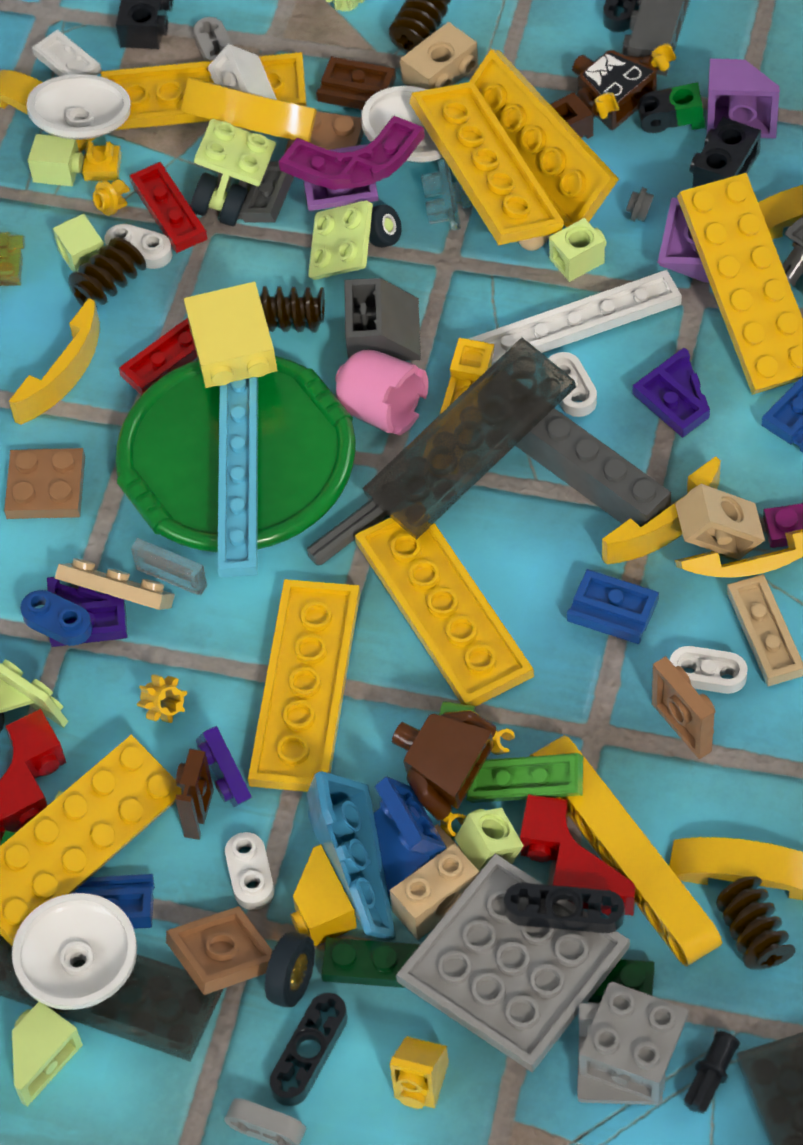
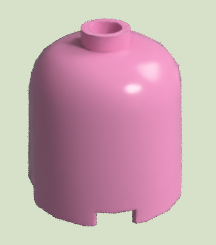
(381, 390)

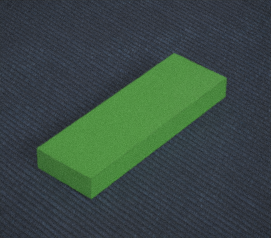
(524, 776)

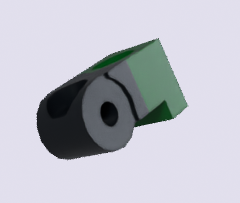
(672, 108)

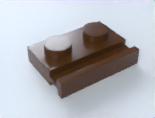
(353, 82)
(196, 793)

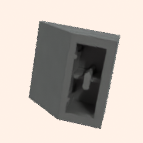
(381, 319)

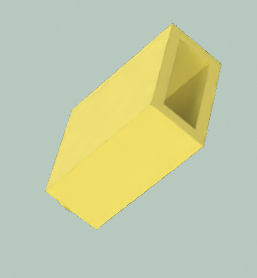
(230, 334)

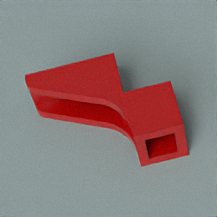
(34, 755)
(548, 838)

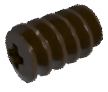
(416, 22)
(105, 270)
(293, 309)
(752, 924)

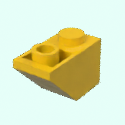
(418, 1072)

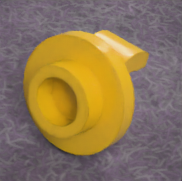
(108, 196)

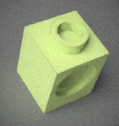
(77, 241)
(577, 249)
(488, 834)

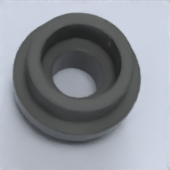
(639, 204)

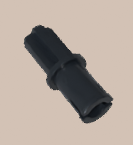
(711, 1072)

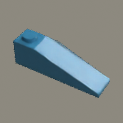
(348, 833)

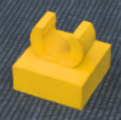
(102, 162)

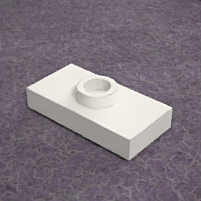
(65, 56)

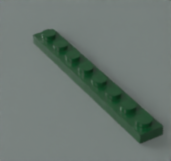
(379, 962)

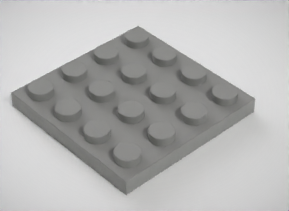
(509, 979)

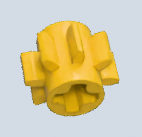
(162, 698)

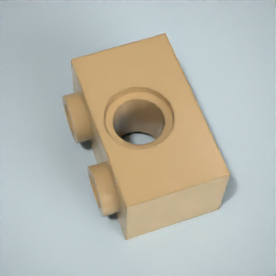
(440, 59)
(719, 521)
(432, 890)

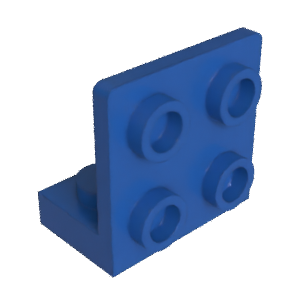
(403, 832)

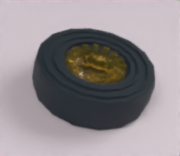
(289, 969)

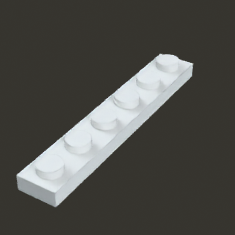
(588, 315)

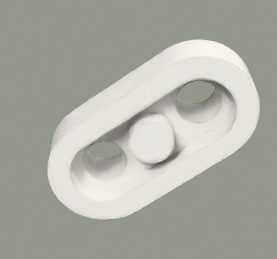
(142, 239)
(584, 390)
(709, 668)
(249, 868)

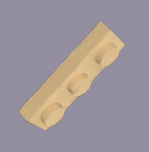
(115, 583)
(765, 630)

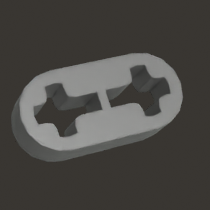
(209, 46)
(264, 1123)

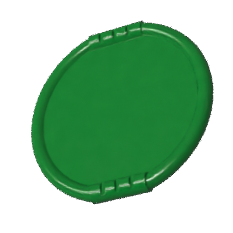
(172, 454)

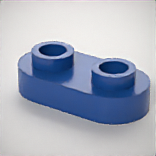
(53, 616)

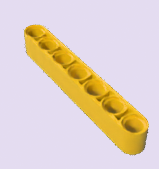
(627, 850)

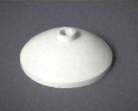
(395, 101)
(78, 106)
(68, 931)

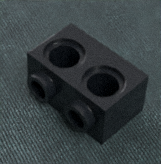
(142, 23)
(726, 152)

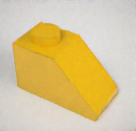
(321, 901)

